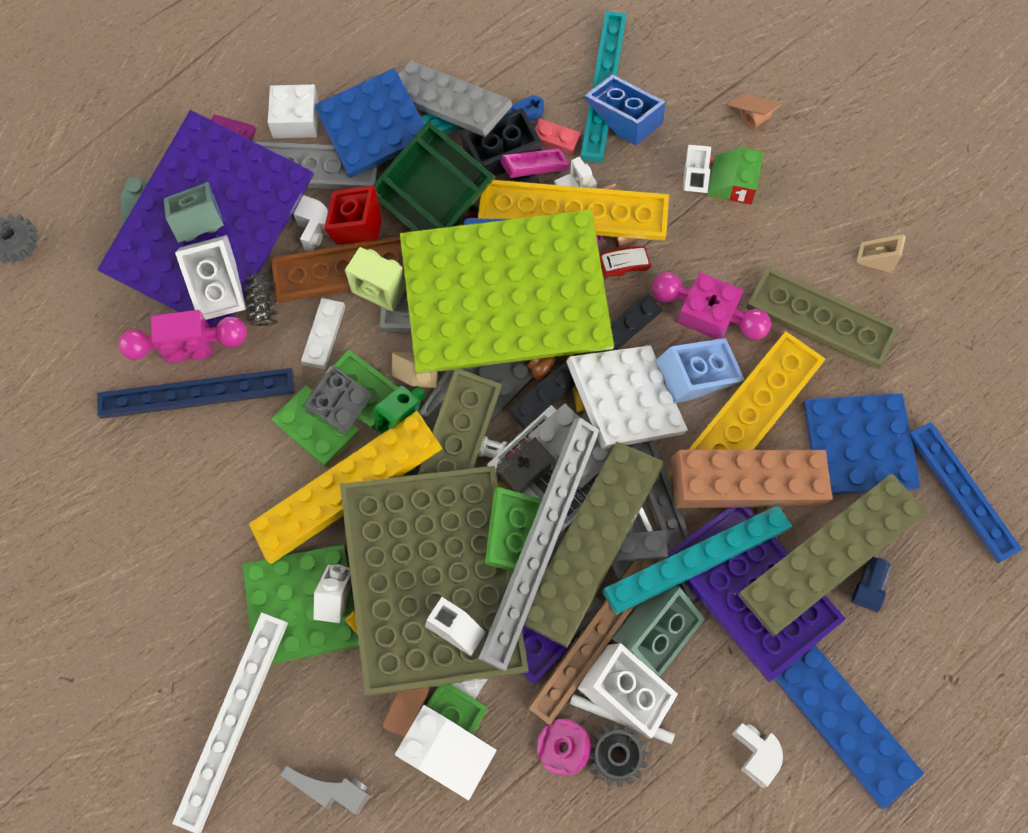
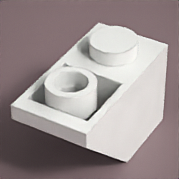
(332, 594)
(455, 626)

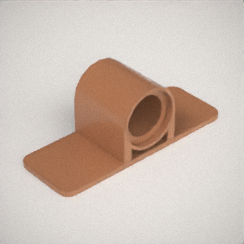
(754, 109)
(405, 710)

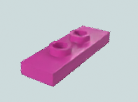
(534, 162)

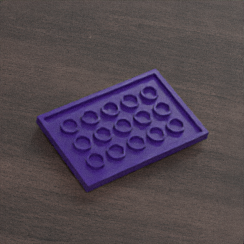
(719, 593)

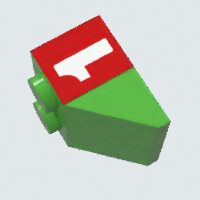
(736, 175)

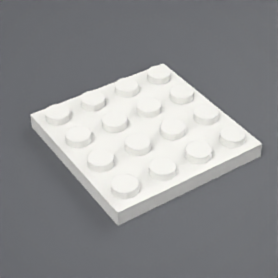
(626, 396)

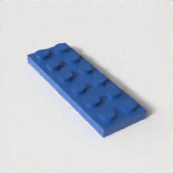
(849, 727)

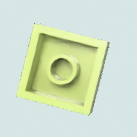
(376, 278)

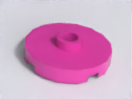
(551, 747)

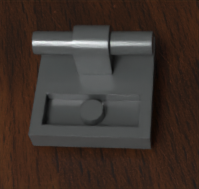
(337, 400)

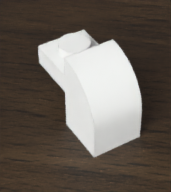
(697, 169)
(579, 176)
(312, 216)
(766, 755)

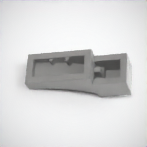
(348, 793)

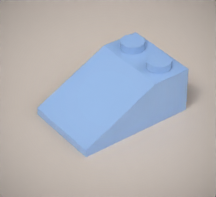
(699, 369)

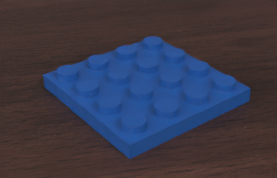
(370, 122)
(862, 440)

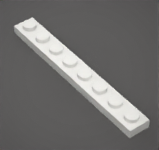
(230, 724)

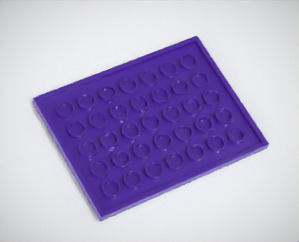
(254, 195)

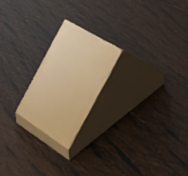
(881, 253)

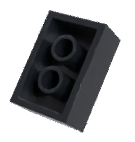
(509, 136)

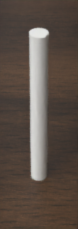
(590, 706)

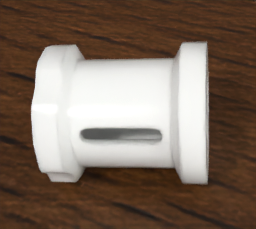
(486, 444)

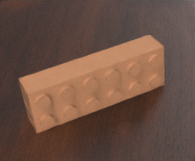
(750, 478)

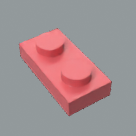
(557, 136)

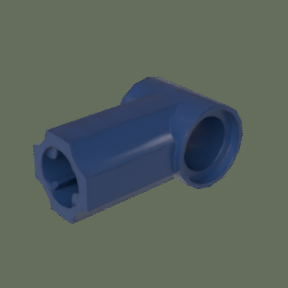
(870, 590)

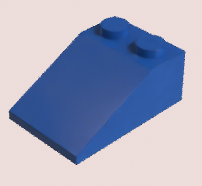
(627, 108)

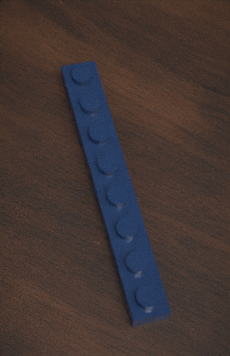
(195, 393)

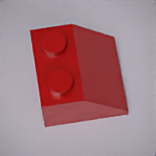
(353, 215)

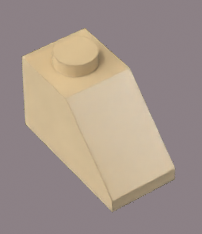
(404, 369)

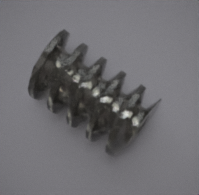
(259, 300)

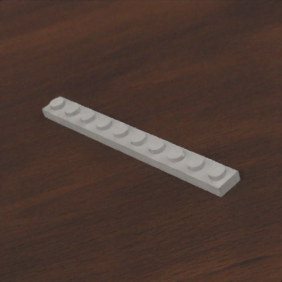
(539, 545)

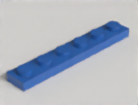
(965, 493)

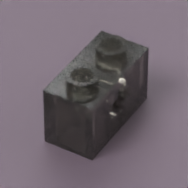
(521, 479)

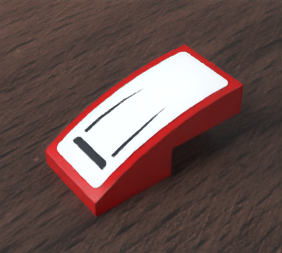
(625, 259)

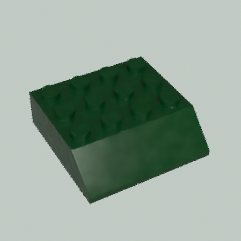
(432, 181)

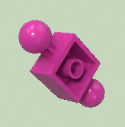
(710, 306)
(182, 337)

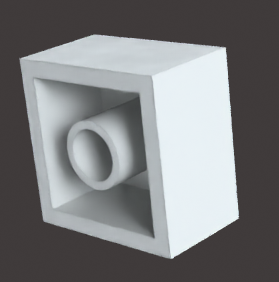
(293, 111)

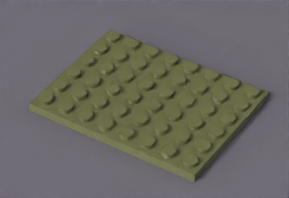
(406, 551)

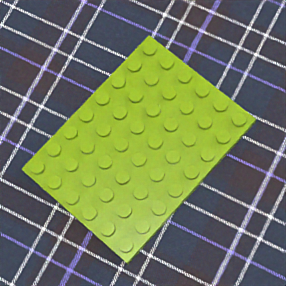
(505, 291)

